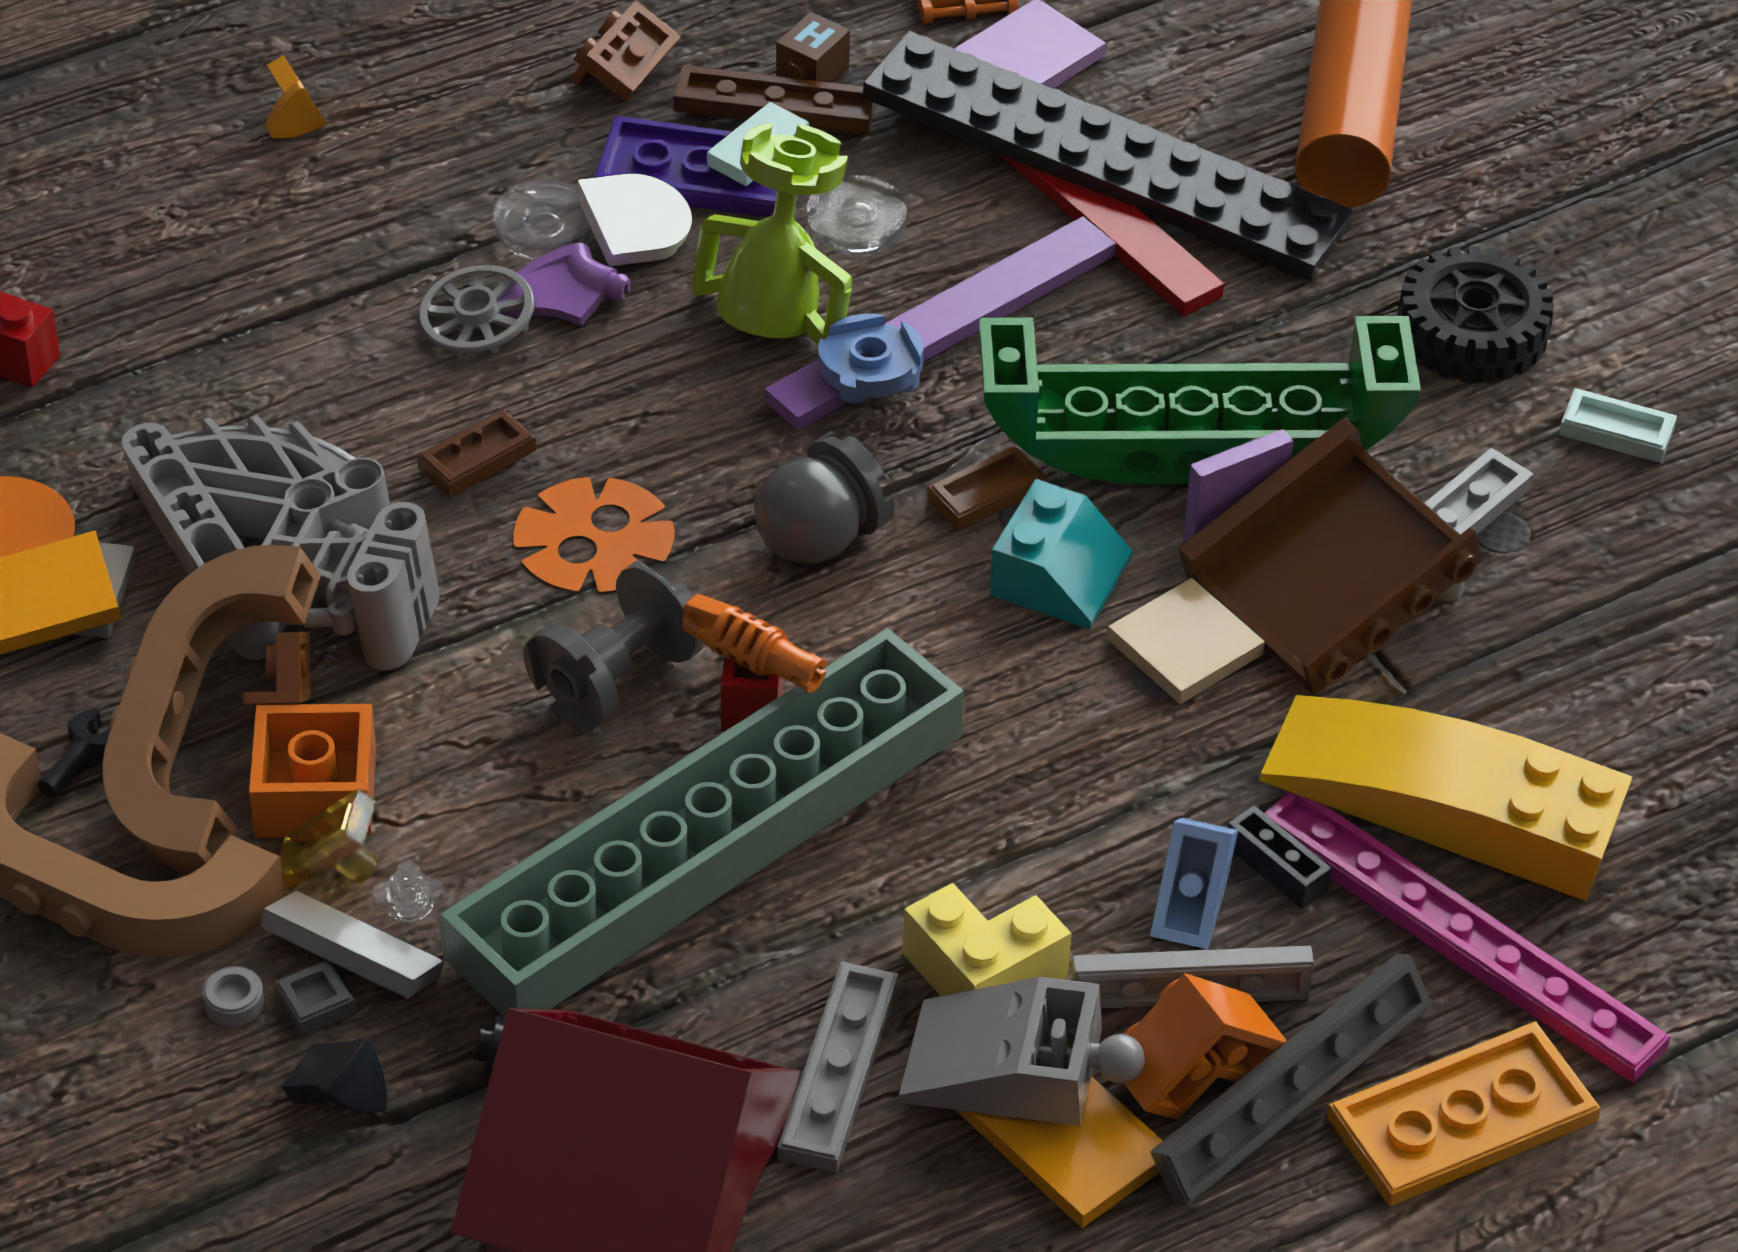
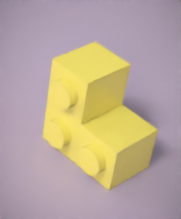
(966, 952)

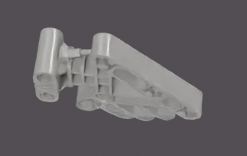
(299, 494)

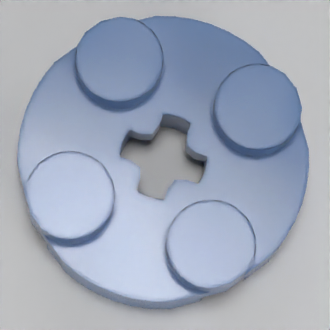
(892, 368)

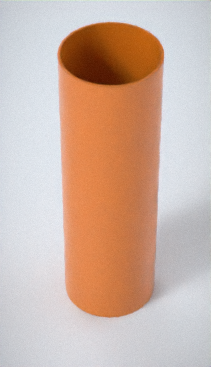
(1353, 99)

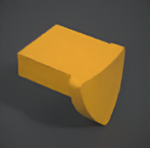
(294, 111)

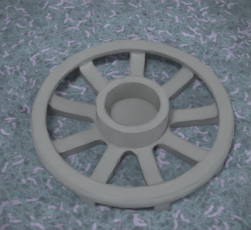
(477, 309)

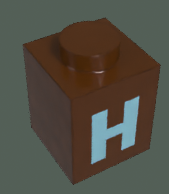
(813, 50)

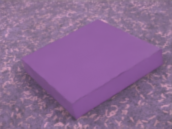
(1229, 476)

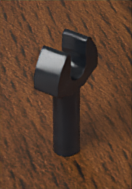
(85, 746)

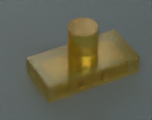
(331, 840)

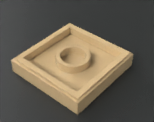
(1185, 640)

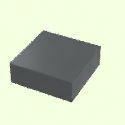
(314, 997)

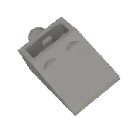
(1008, 1051)

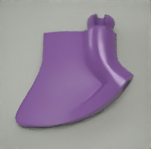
(569, 284)

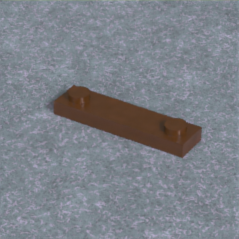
(743, 94)

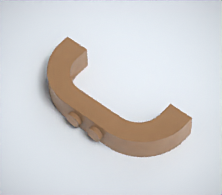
(163, 683)
(117, 910)

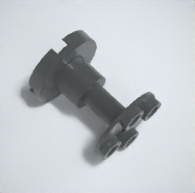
(584, 666)

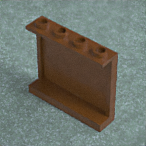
(1328, 558)

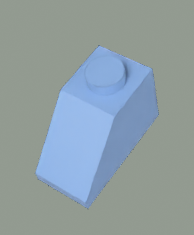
(1193, 882)

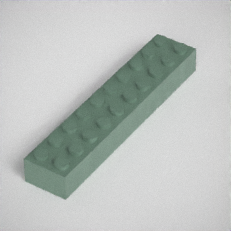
(701, 827)

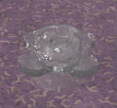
(408, 893)

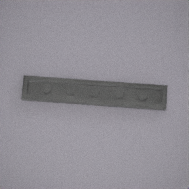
(1291, 1079)

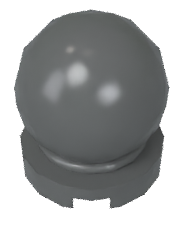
(821, 502)

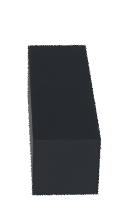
(1280, 857)

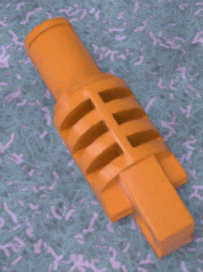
(751, 642)

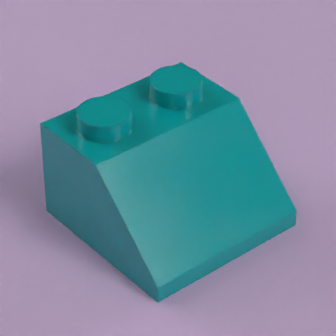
(1058, 556)

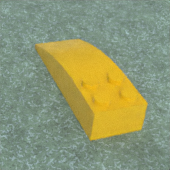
(1453, 786)

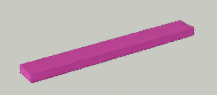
(1474, 939)

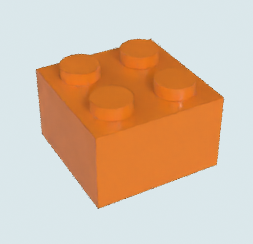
(307, 762)

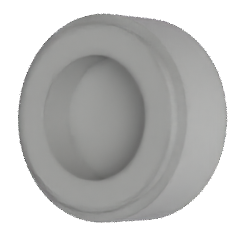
(233, 996)

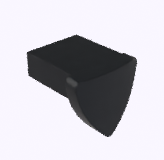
(340, 1074)

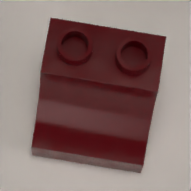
(617, 1139)

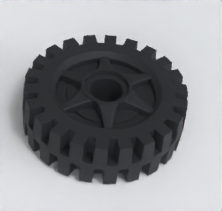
(1477, 313)

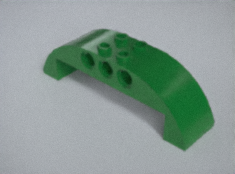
(1160, 418)

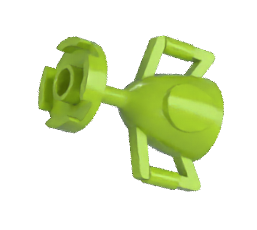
(776, 268)

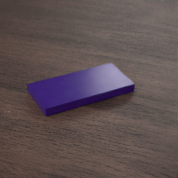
(680, 159)

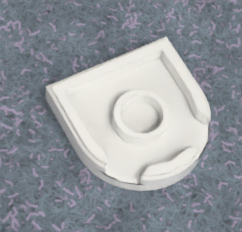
(634, 217)

